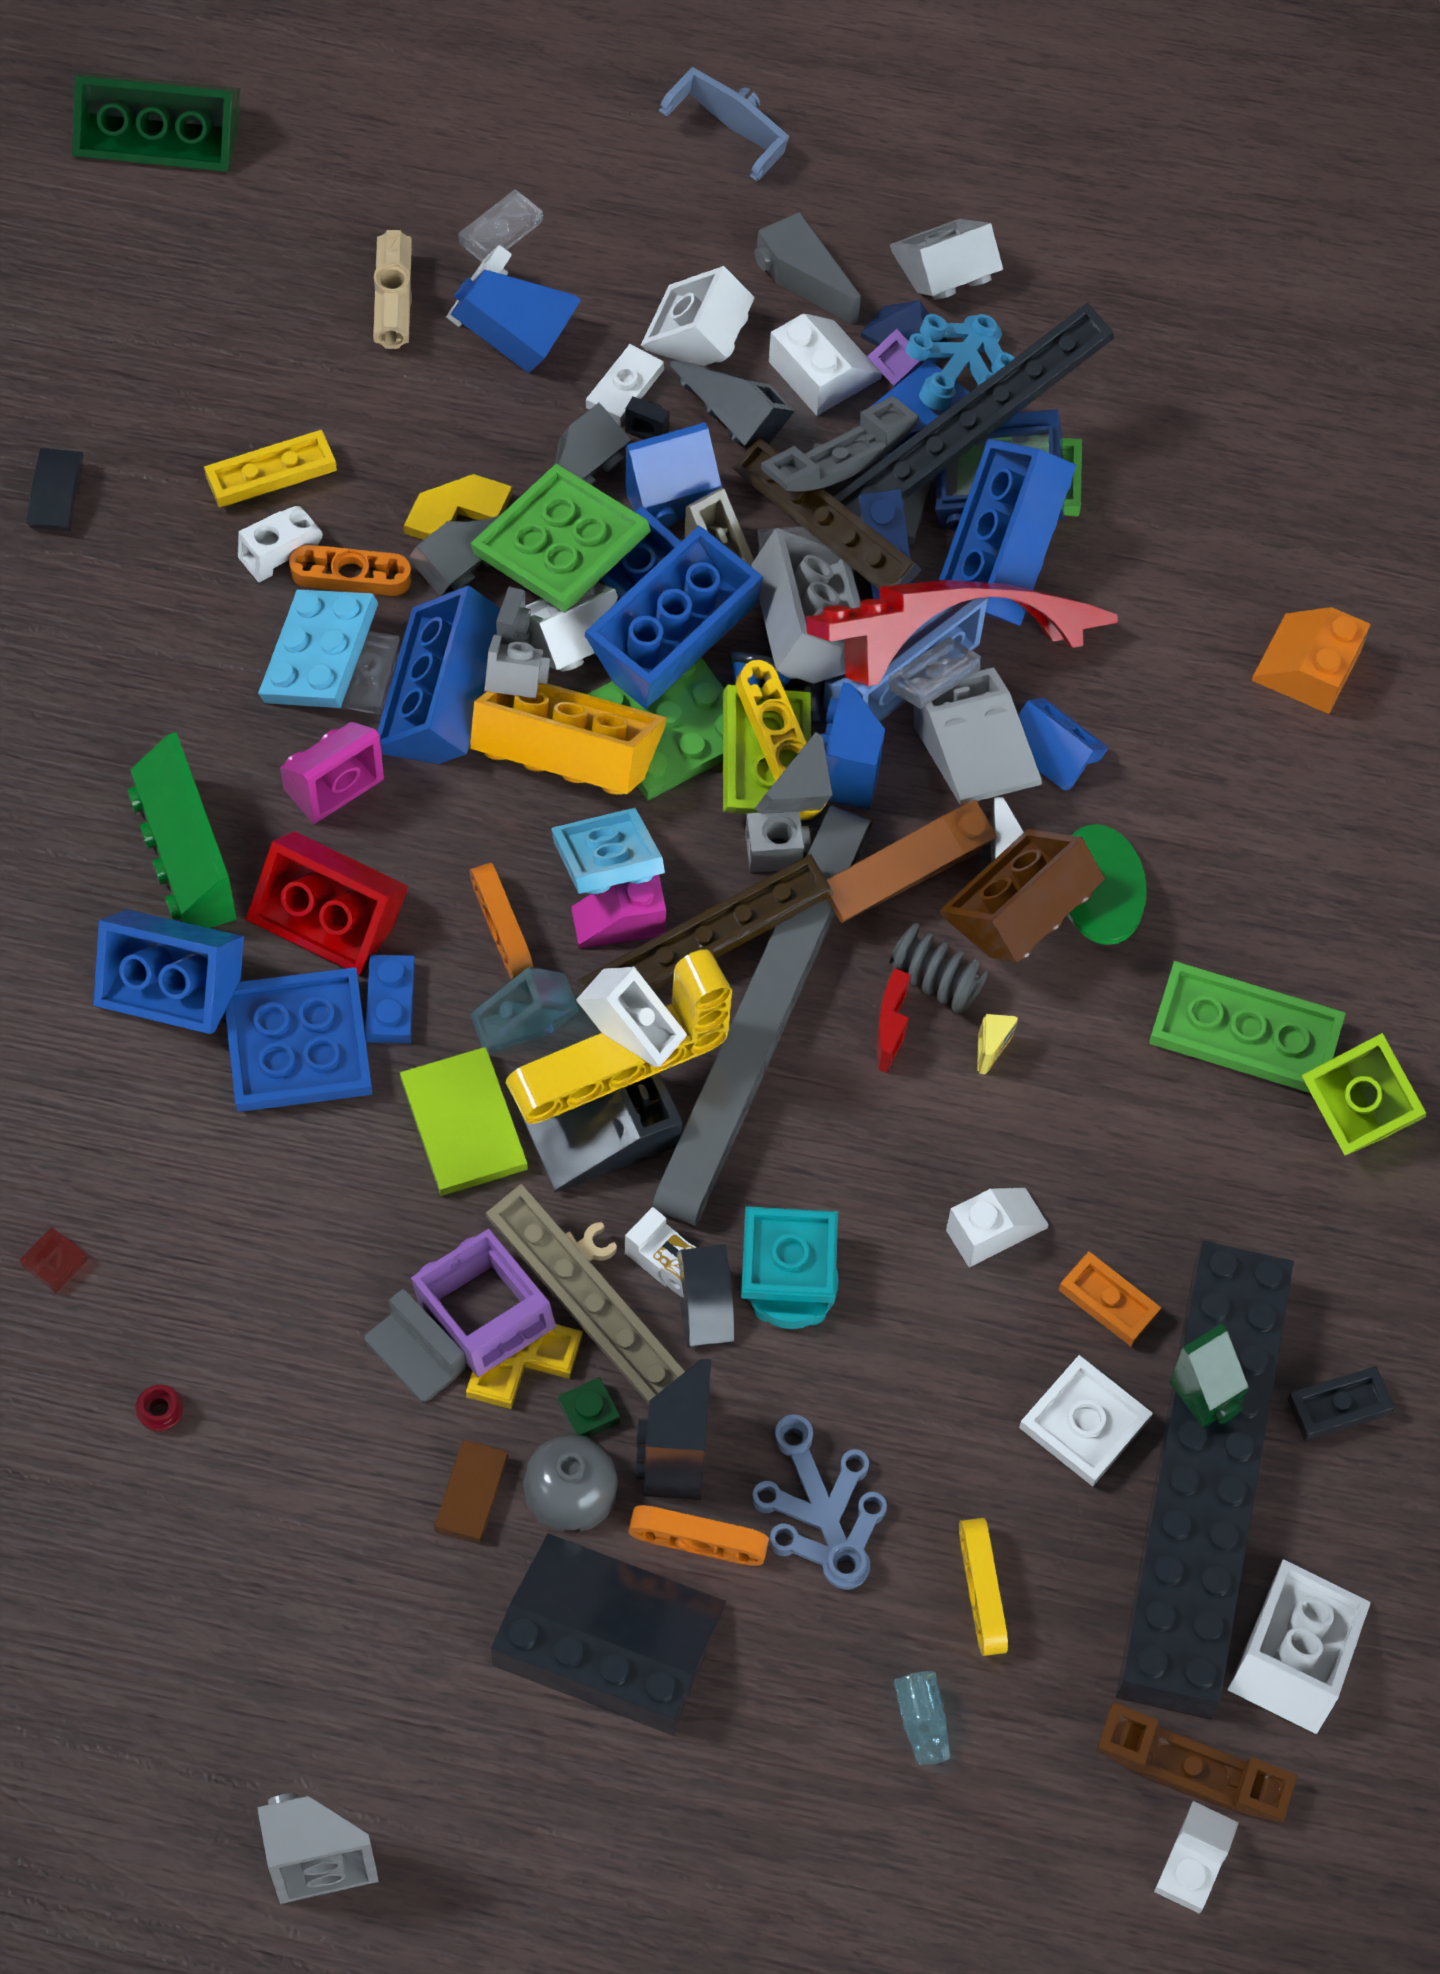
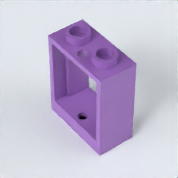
(505, 1333)

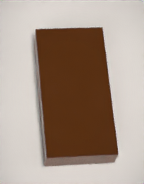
(471, 1491)

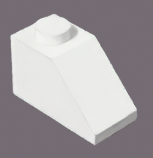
(631, 1014)
(993, 1223)

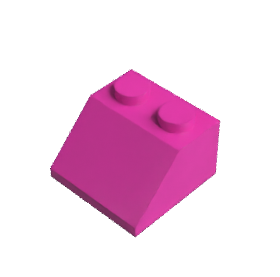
(334, 770)

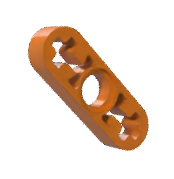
(338, 557)
(500, 919)
(698, 1535)

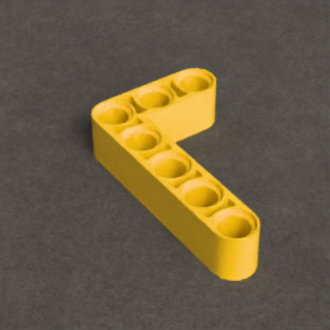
(602, 1066)

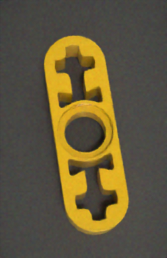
(983, 1586)

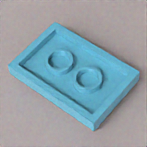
(318, 648)
(608, 851)

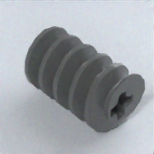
(937, 969)

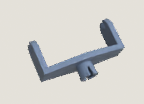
(733, 111)

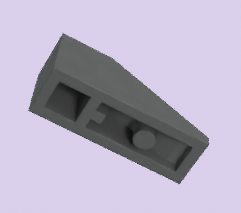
(805, 267)

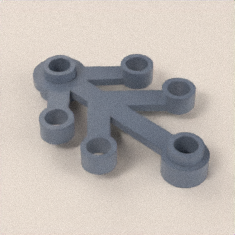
(822, 1510)

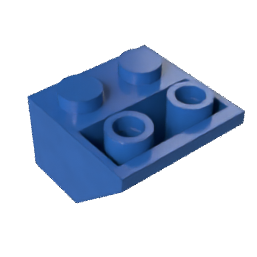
(852, 748)

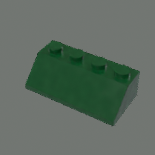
(155, 121)

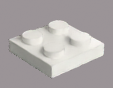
(1085, 1420)

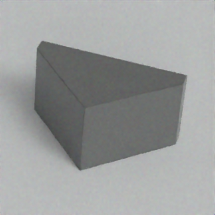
(803, 783)

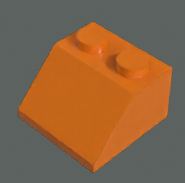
(1312, 656)

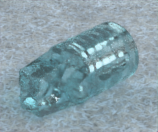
(923, 1716)

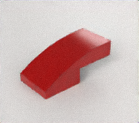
(891, 1024)

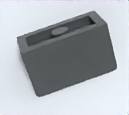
(416, 1348)

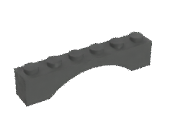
(583, 449)

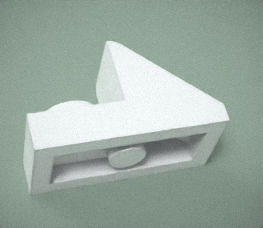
(1196, 1857)

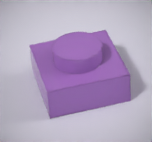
(892, 358)

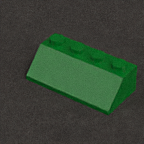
(181, 836)

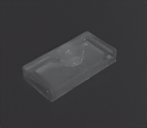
(372, 673)

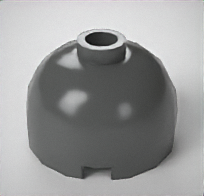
(570, 1483)

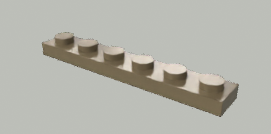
(584, 1293)

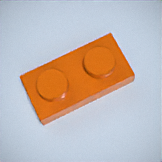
(1109, 1298)

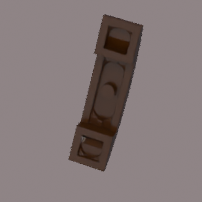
(1195, 1768)

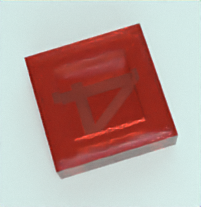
(53, 1260)

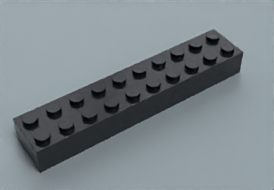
(1205, 1495)

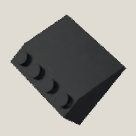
(607, 1633)

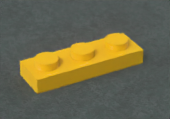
(270, 468)

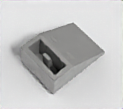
(977, 739)

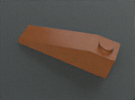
(911, 860)

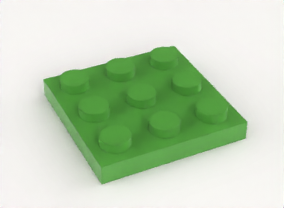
(560, 537)
(692, 729)

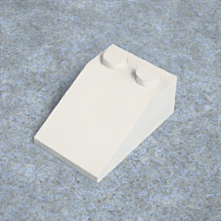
(1300, 1647)

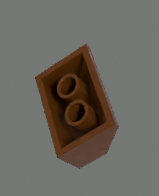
(1024, 894)

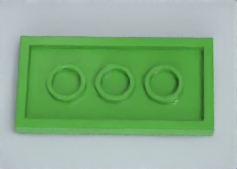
(1245, 1026)

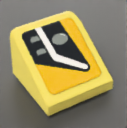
(993, 1038)

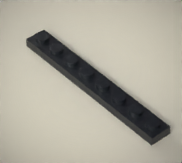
(984, 408)

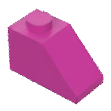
(620, 914)

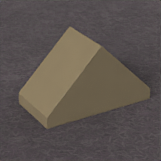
(718, 518)

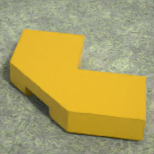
(468, 496)
(551, 1354)

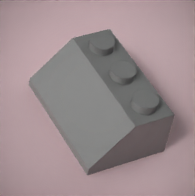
(313, 1849)

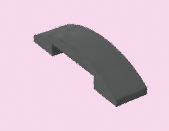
(845, 456)

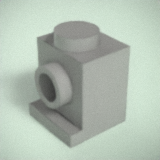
(515, 668)

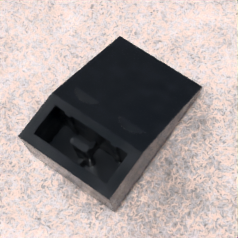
(607, 1133)

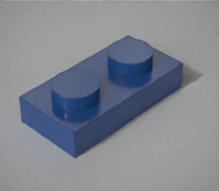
(390, 999)

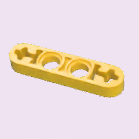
(771, 741)

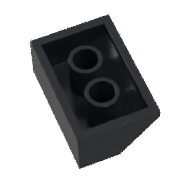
(674, 1436)

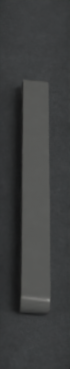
(755, 1031)

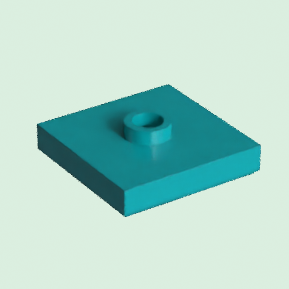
(789, 1255)

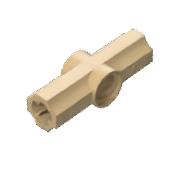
(392, 289)

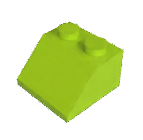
(1364, 1095)

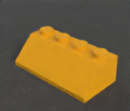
(568, 736)

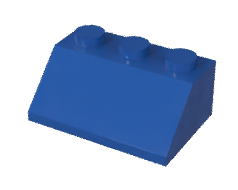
(166, 970)

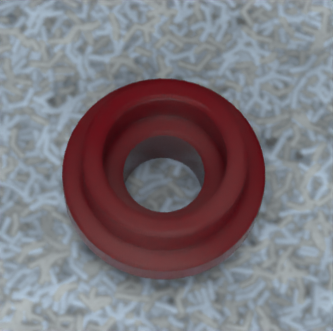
(159, 1395)

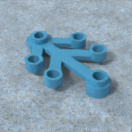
(978, 334)

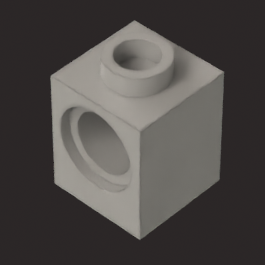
(767, 855)

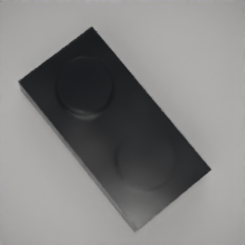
(1340, 1403)

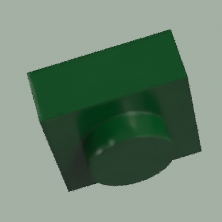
(589, 1408)

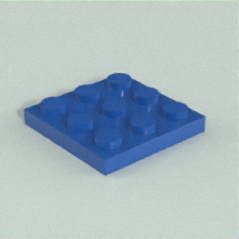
(297, 1040)

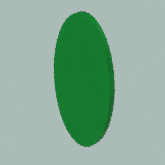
(1120, 899)

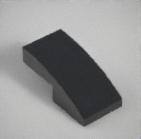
(54, 489)
(707, 1296)

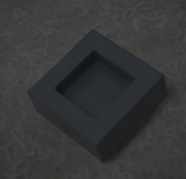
(646, 419)

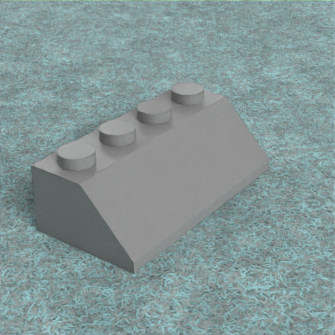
(799, 583)

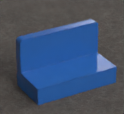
(1058, 742)

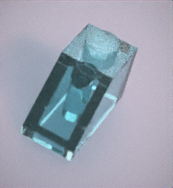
(524, 1009)

